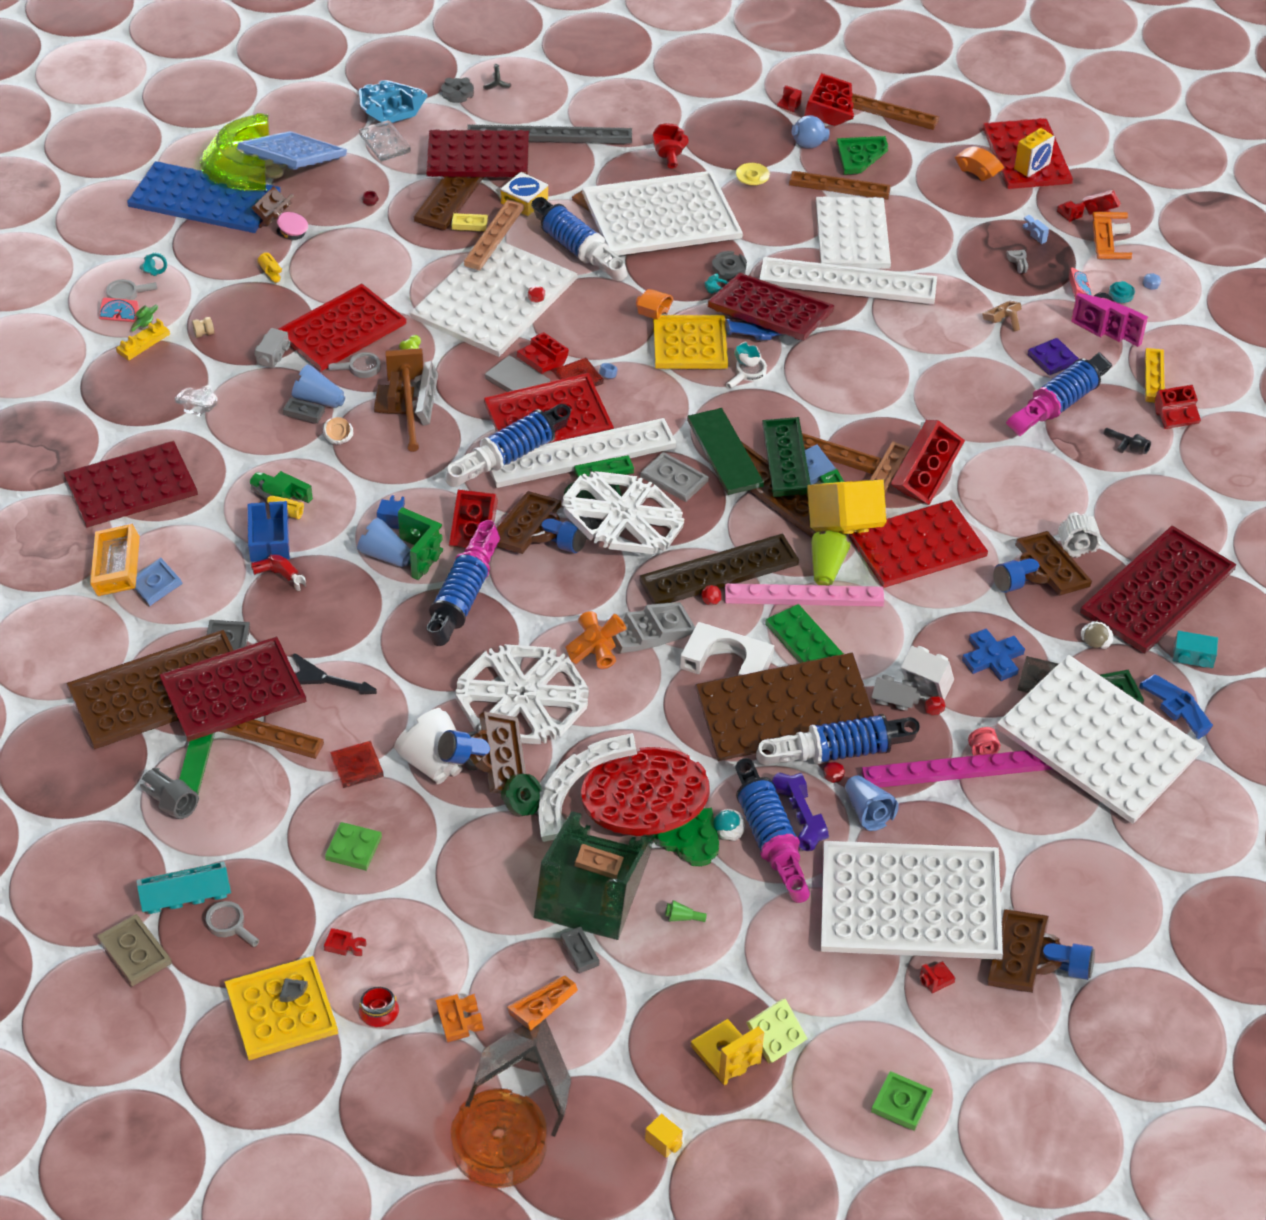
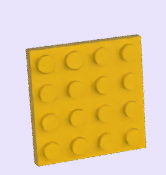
(690, 342)
(275, 1025)

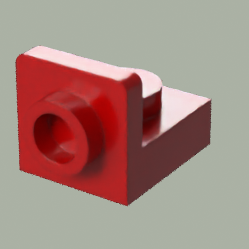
(1071, 211)
(936, 977)

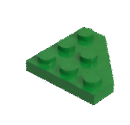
(860, 152)

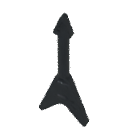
(313, 675)

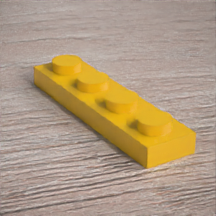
(1153, 373)

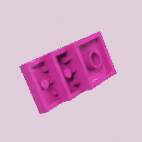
(1109, 318)

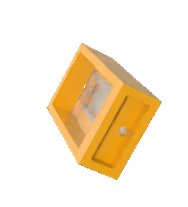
(115, 560)

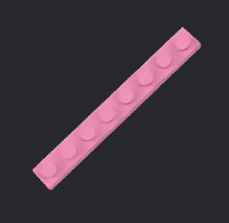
(804, 595)

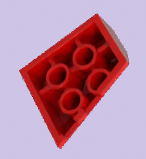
(831, 101)

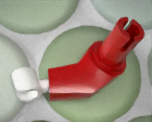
(279, 565)

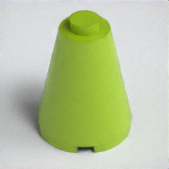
(828, 555)

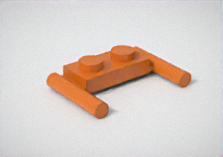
(1104, 235)

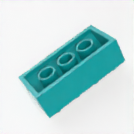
(183, 887)

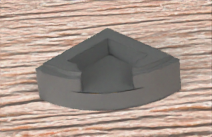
(292, 989)

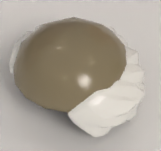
(1097, 635)

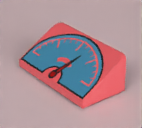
(1079, 282)
(119, 309)

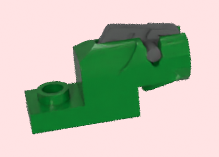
(280, 486)

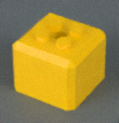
(847, 506)

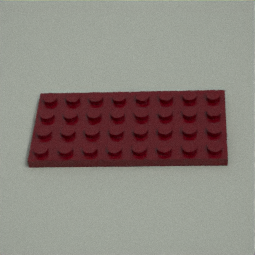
(1158, 589)

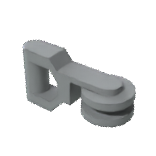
(1019, 258)

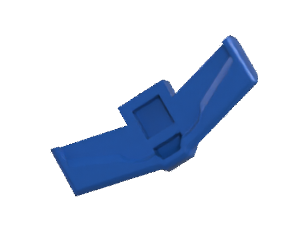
(750, 329)
(1178, 704)

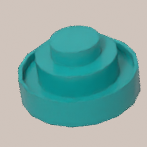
(1122, 292)

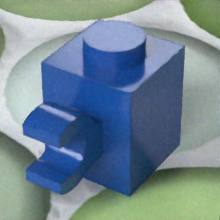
(389, 510)

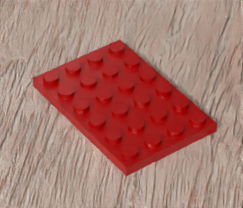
(1004, 141)
(342, 326)
(577, 392)
(919, 544)

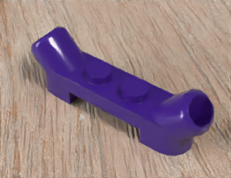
(814, 826)

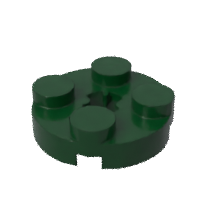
(512, 796)

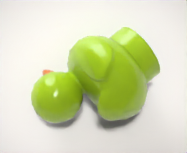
(412, 343)

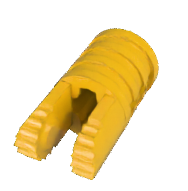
(270, 266)
(295, 508)

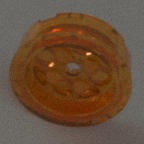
(493, 1159)

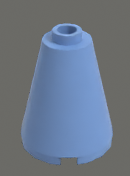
(317, 389)
(384, 544)
(871, 803)

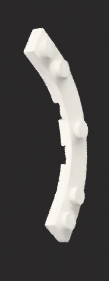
(570, 771)

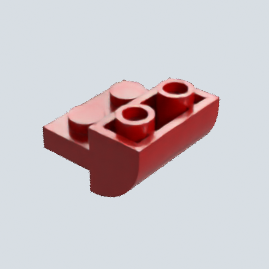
(543, 353)
(1177, 406)

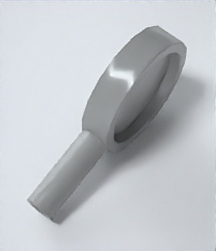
(127, 289)

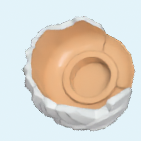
(337, 430)

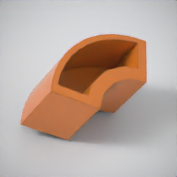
(979, 162)
(653, 303)

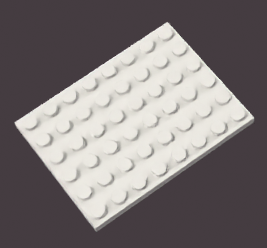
(662, 213)
(492, 303)
(1100, 738)
(911, 900)

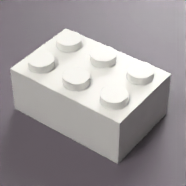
(928, 672)

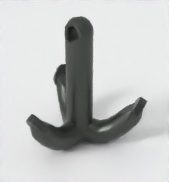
(497, 80)

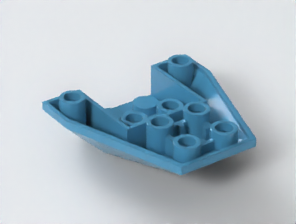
(391, 100)

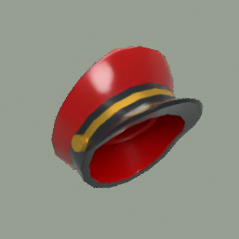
(378, 1007)

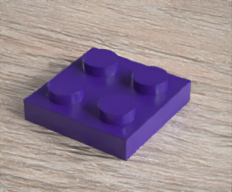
(1052, 356)

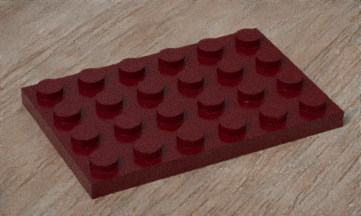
(477, 153)
(771, 306)
(130, 483)
(232, 688)

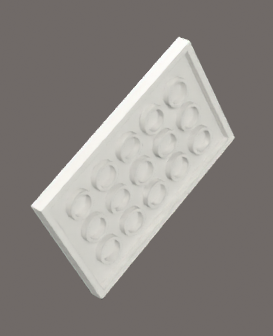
(853, 232)

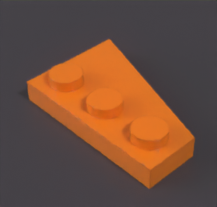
(541, 1003)

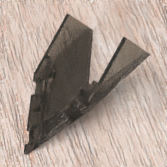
(533, 1046)

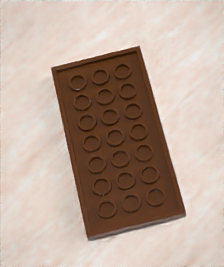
(131, 696)
(781, 703)

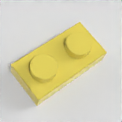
(469, 222)

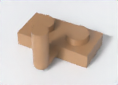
(1004, 310)

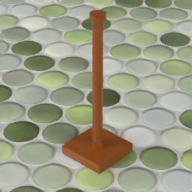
(409, 365)

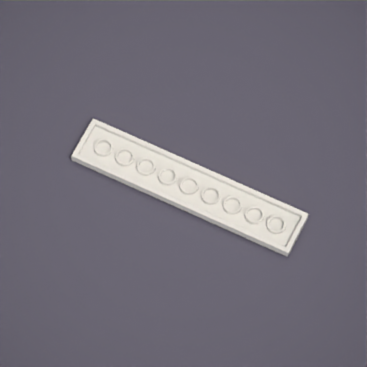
(849, 280)
(563, 455)

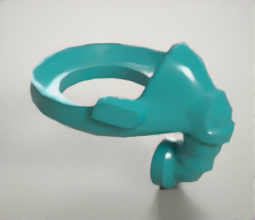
(149, 263)
(711, 284)

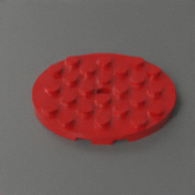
(673, 796)

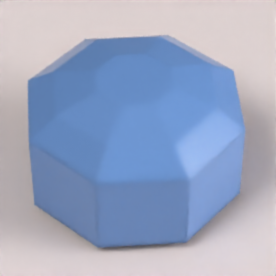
(1152, 281)
(608, 370)

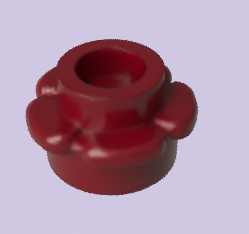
(370, 198)

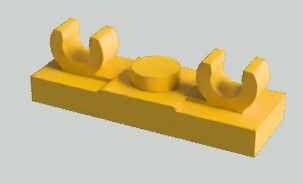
(143, 340)

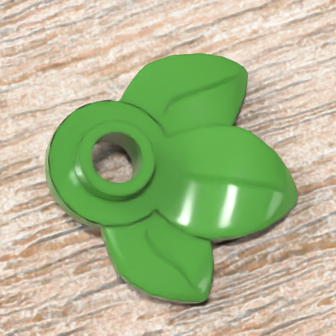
(145, 316)

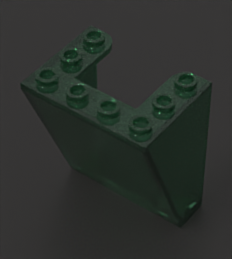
(583, 897)

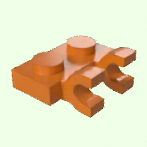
(453, 1019)

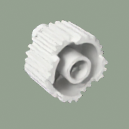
(1079, 534)

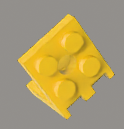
(736, 1055)

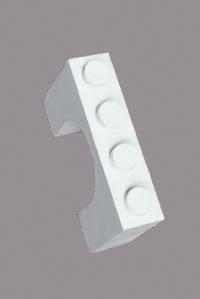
(710, 639)

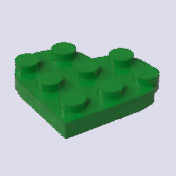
(693, 841)

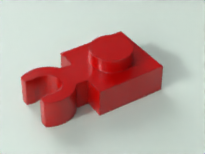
(342, 942)

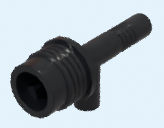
(1137, 443)

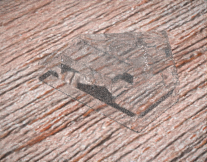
(197, 401)

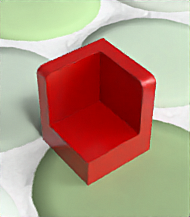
(791, 99)

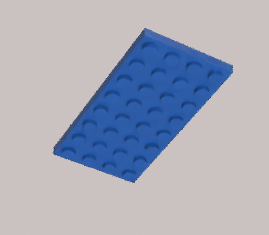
(193, 196)

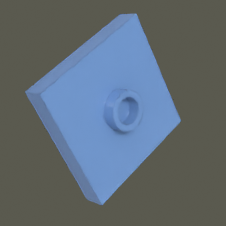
(817, 463)
(156, 581)

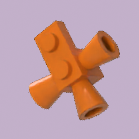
(596, 639)

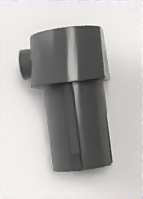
(174, 795)

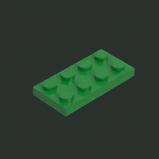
(801, 635)

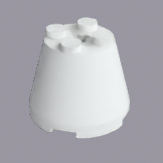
(420, 745)

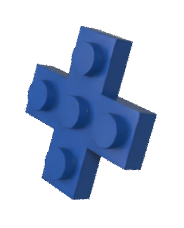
(993, 654)

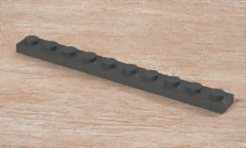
(566, 134)

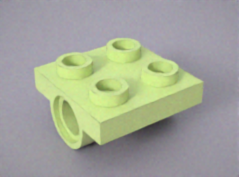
(780, 1030)

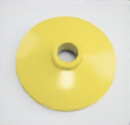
(752, 174)

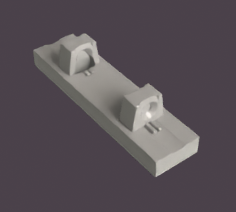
(427, 386)

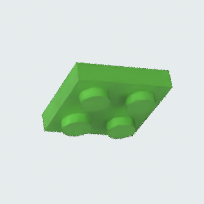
(353, 846)
(902, 1100)

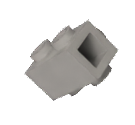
(272, 348)
(895, 692)

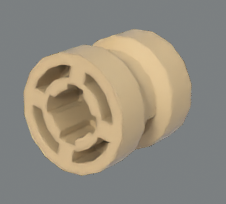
(203, 327)

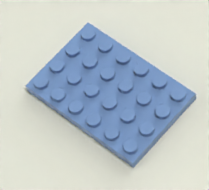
(291, 149)

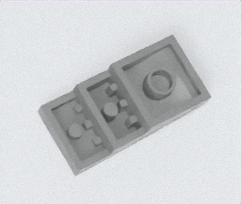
(653, 627)

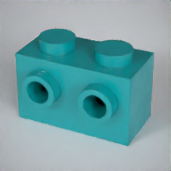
(1195, 649)

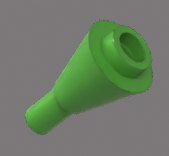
(680, 912)

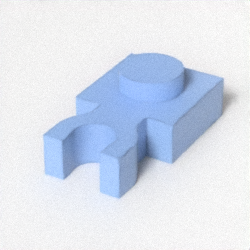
(1038, 229)

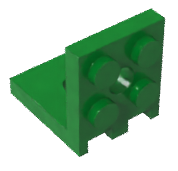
(424, 536)

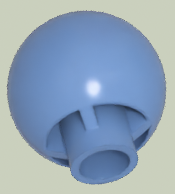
(809, 132)

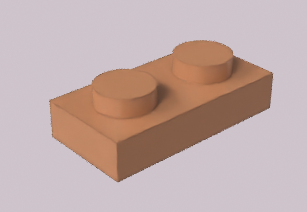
(599, 861)

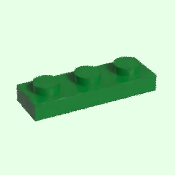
(618, 465)

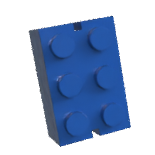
(268, 535)

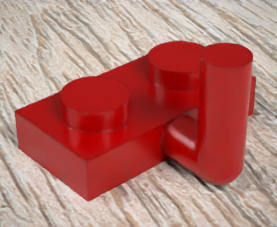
(1101, 202)

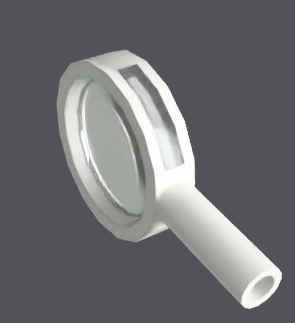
(748, 373)

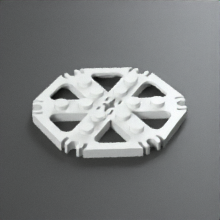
(623, 512)
(532, 683)

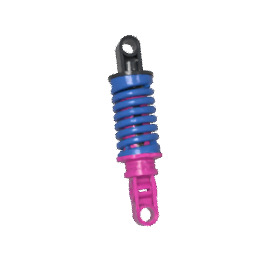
(1060, 392)
(462, 584)
(771, 828)

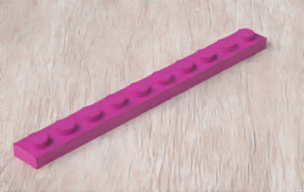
(953, 768)

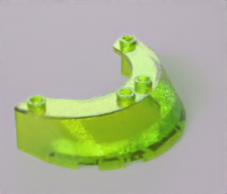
(230, 166)

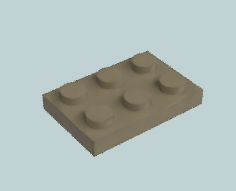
(134, 950)

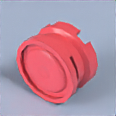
(984, 741)

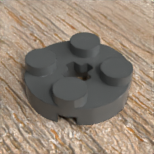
(464, 86)
(737, 264)

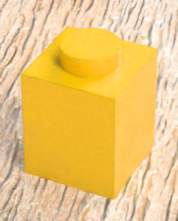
(664, 1136)

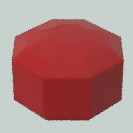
(536, 294)
(711, 595)
(935, 705)
(834, 772)

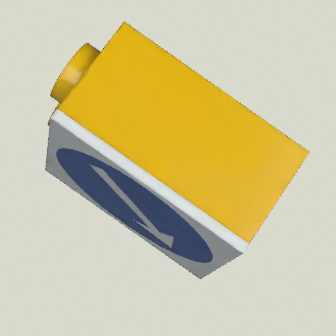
(1034, 152)
(524, 190)

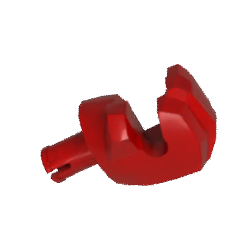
(669, 142)

